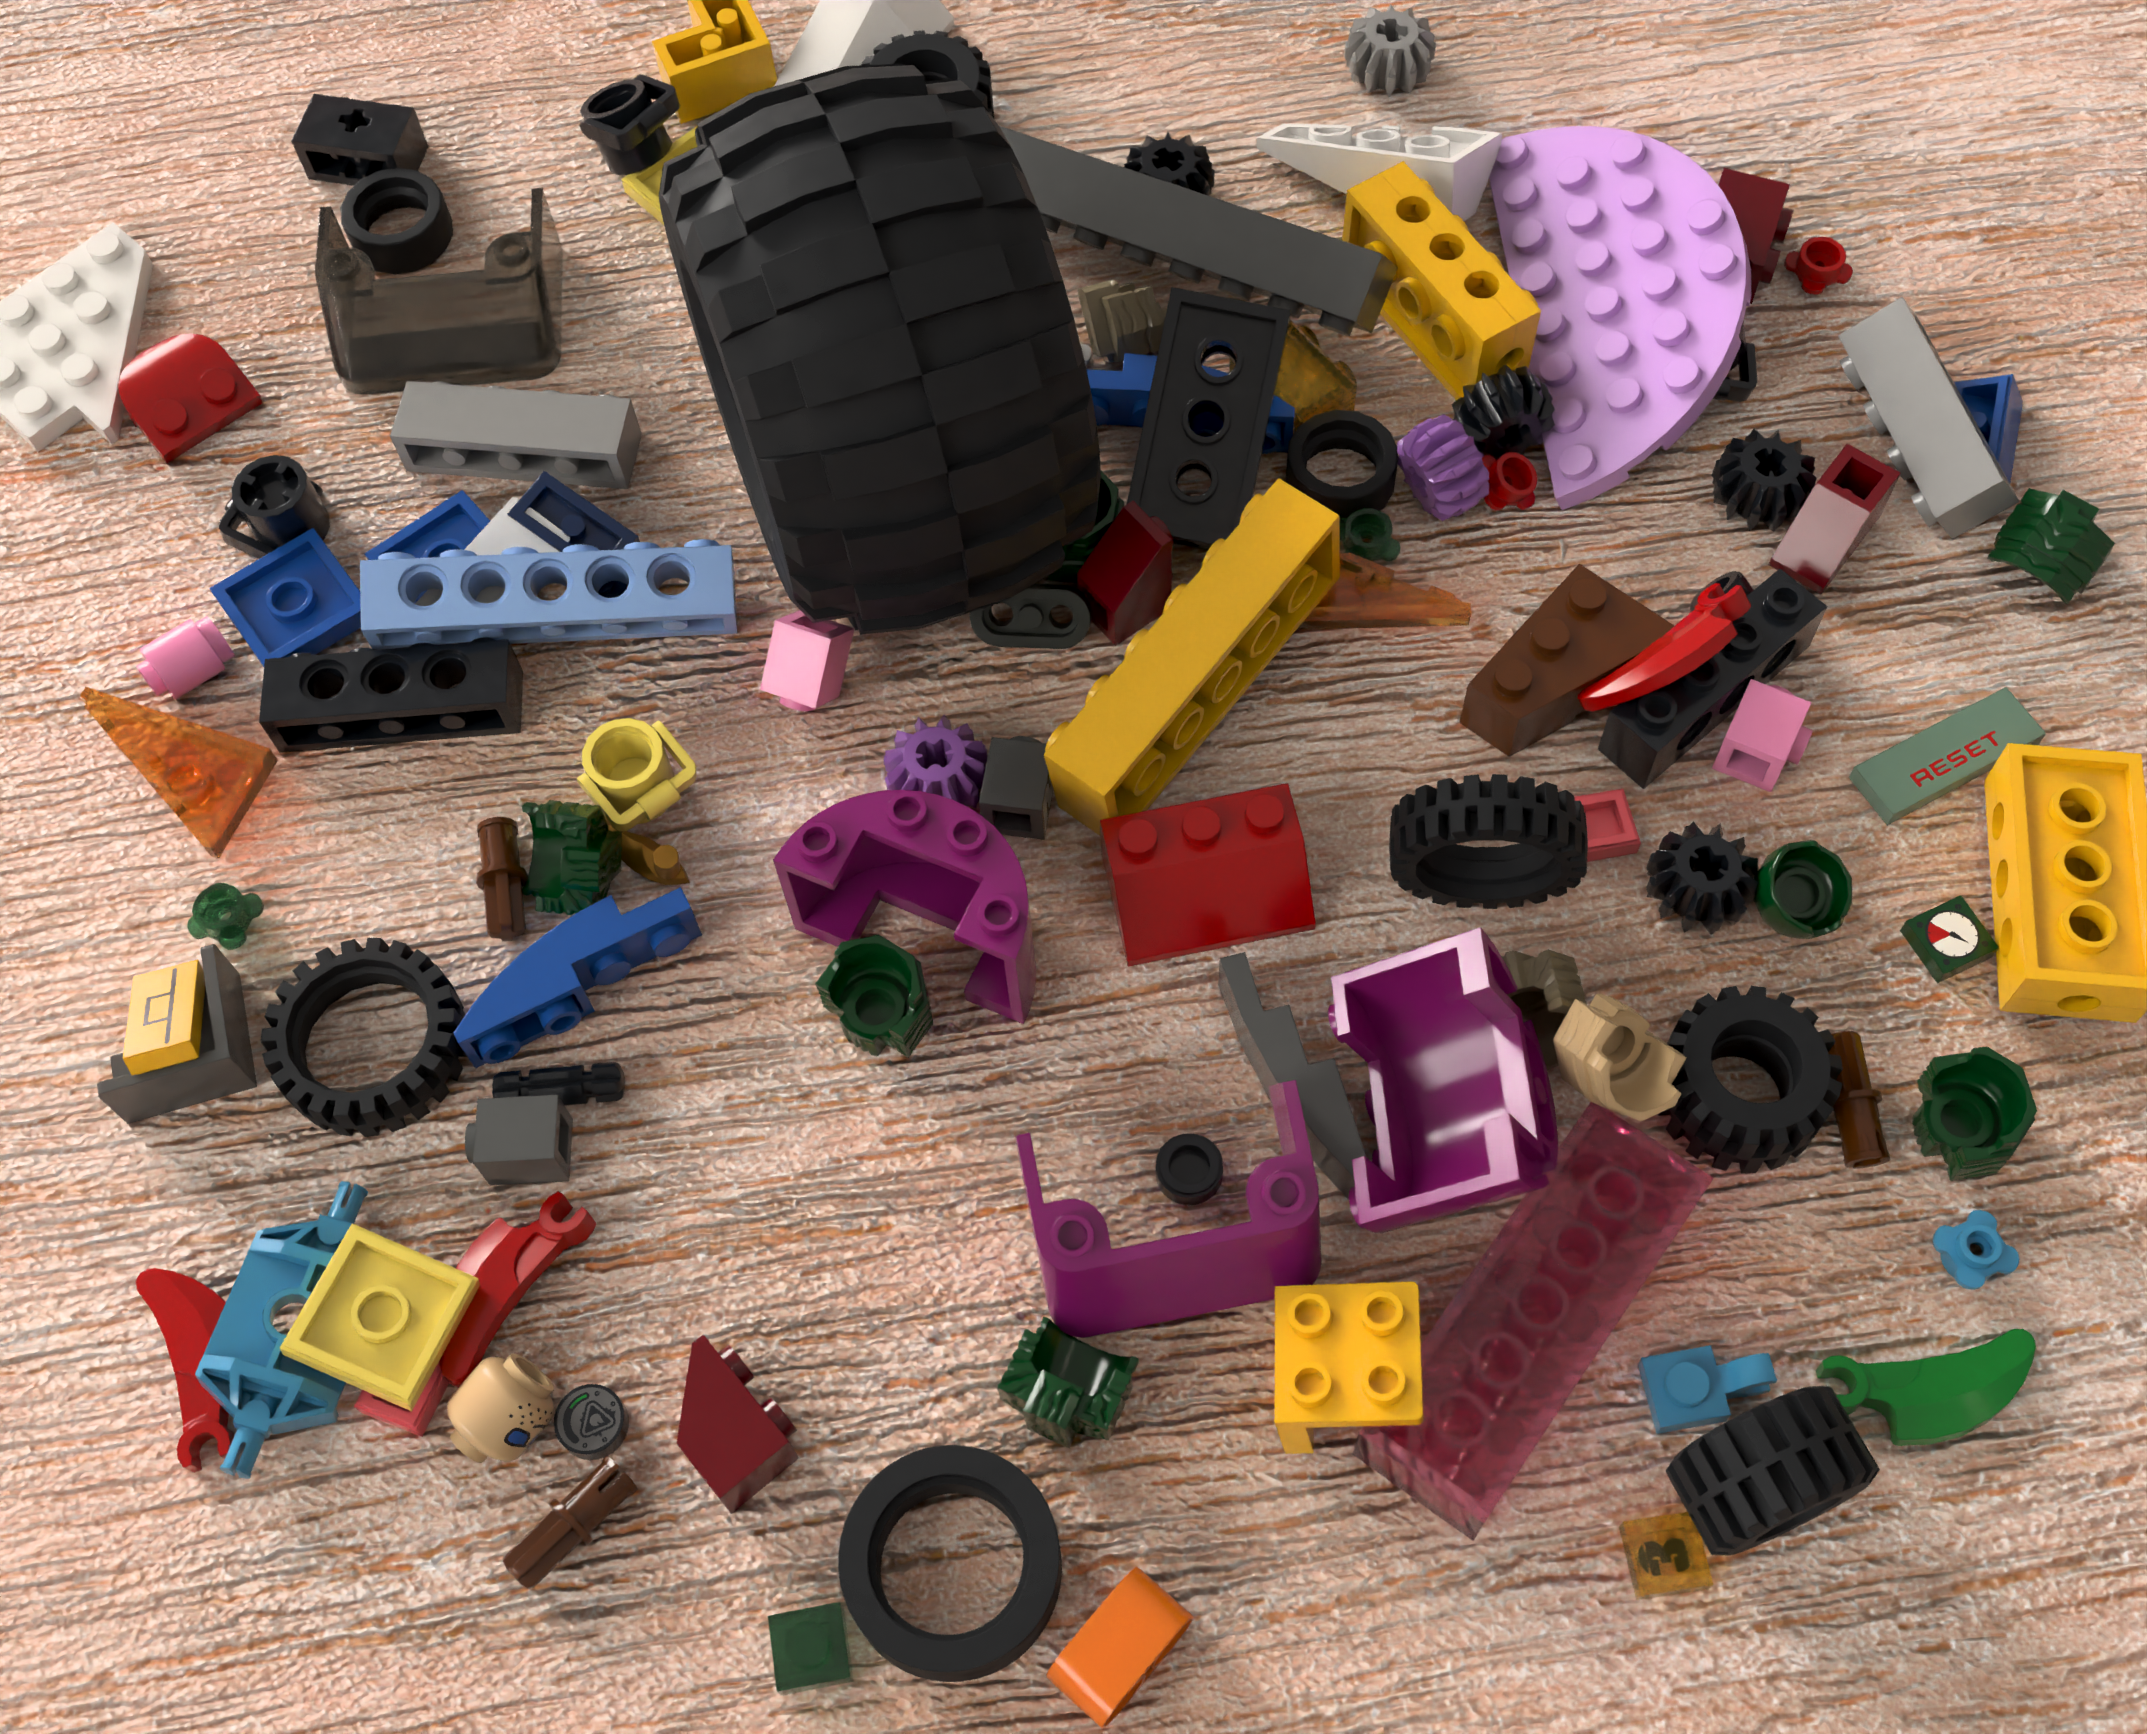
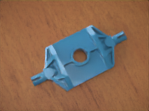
(244, 1357)

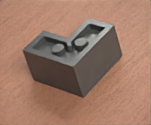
(223, 1061)

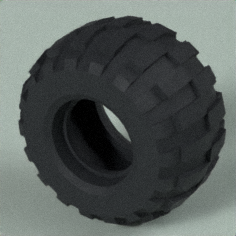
(885, 344)

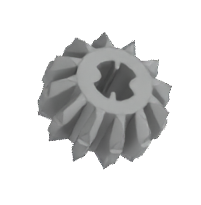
(1390, 50)

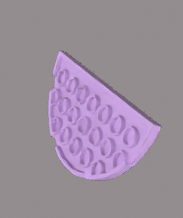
(1633, 287)

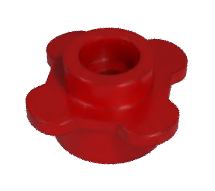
(1819, 264)
(1510, 481)

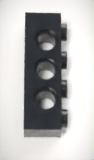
(363, 712)
(1660, 727)

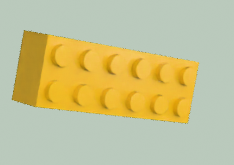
(1195, 658)

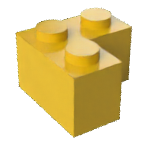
(716, 58)

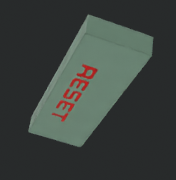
(1944, 755)

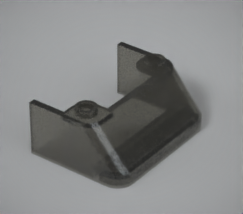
(447, 325)

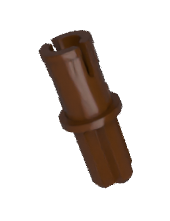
(501, 878)
(1857, 1106)
(568, 1524)

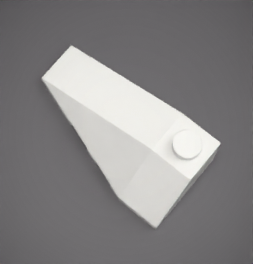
(849, 30)
(1450, 159)

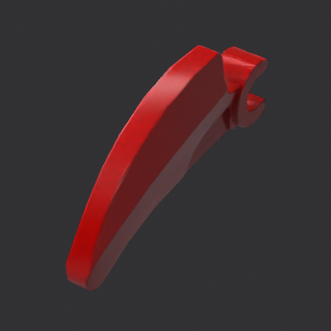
(1676, 653)
(507, 1265)
(187, 1319)

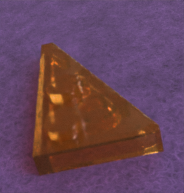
(1373, 598)
(195, 769)

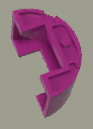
(924, 859)
(1452, 1083)

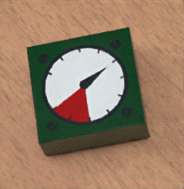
(1949, 939)

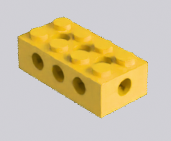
(1448, 291)
(2069, 881)

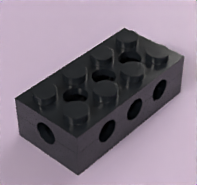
(1181, 389)

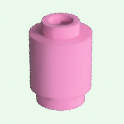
(184, 657)

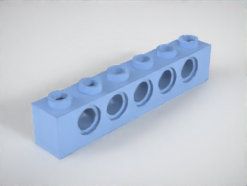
(581, 614)

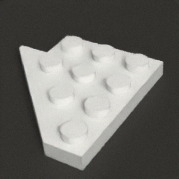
(72, 338)

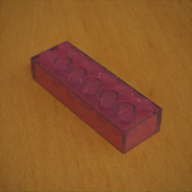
(1535, 1317)

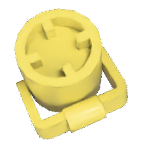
(631, 771)

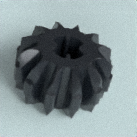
(1174, 162)
(1505, 411)
(1763, 479)
(1702, 878)

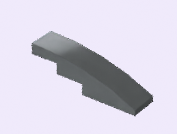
(1278, 1057)

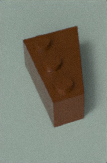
(1559, 651)

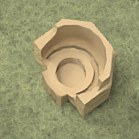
(1615, 1059)

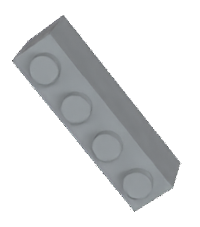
(1926, 419)
(516, 434)

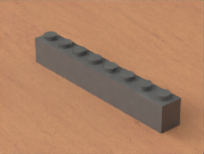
(1205, 236)

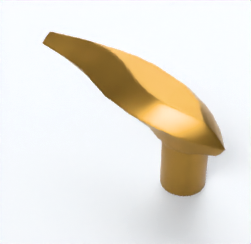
(651, 859)

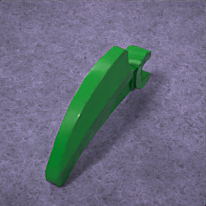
(1940, 1394)

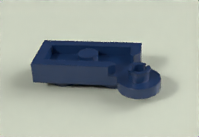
(576, 519)

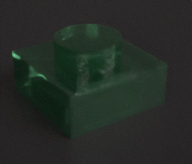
(810, 1648)

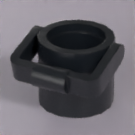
(629, 124)
(275, 503)

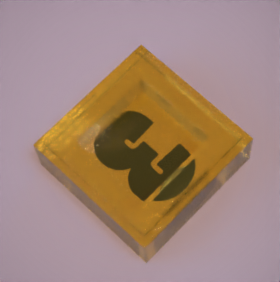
(1665, 1556)

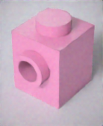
(806, 661)
(1764, 735)

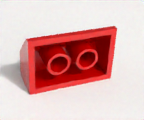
(1207, 874)

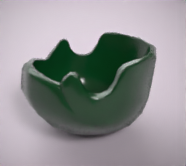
(1803, 890)

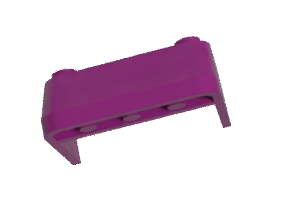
(1187, 1275)

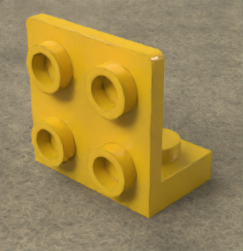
(1346, 1358)

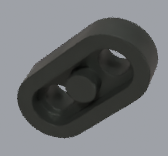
(1032, 619)

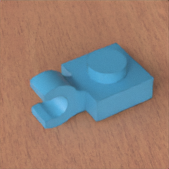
(1692, 1391)

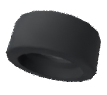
(390, 191)
(1344, 431)

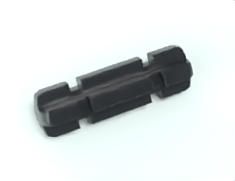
(569, 1082)

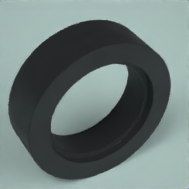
(879, 1508)

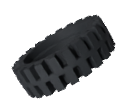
(1539, 818)
(327, 983)

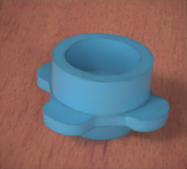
(1971, 1269)

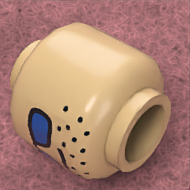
(500, 1409)

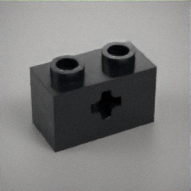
(354, 138)

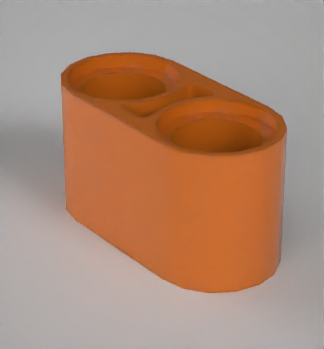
(1119, 1647)

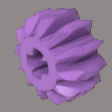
(1443, 467)
(938, 762)

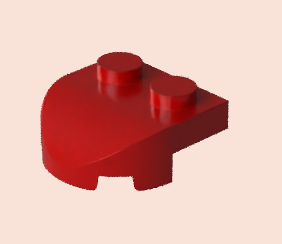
(184, 392)

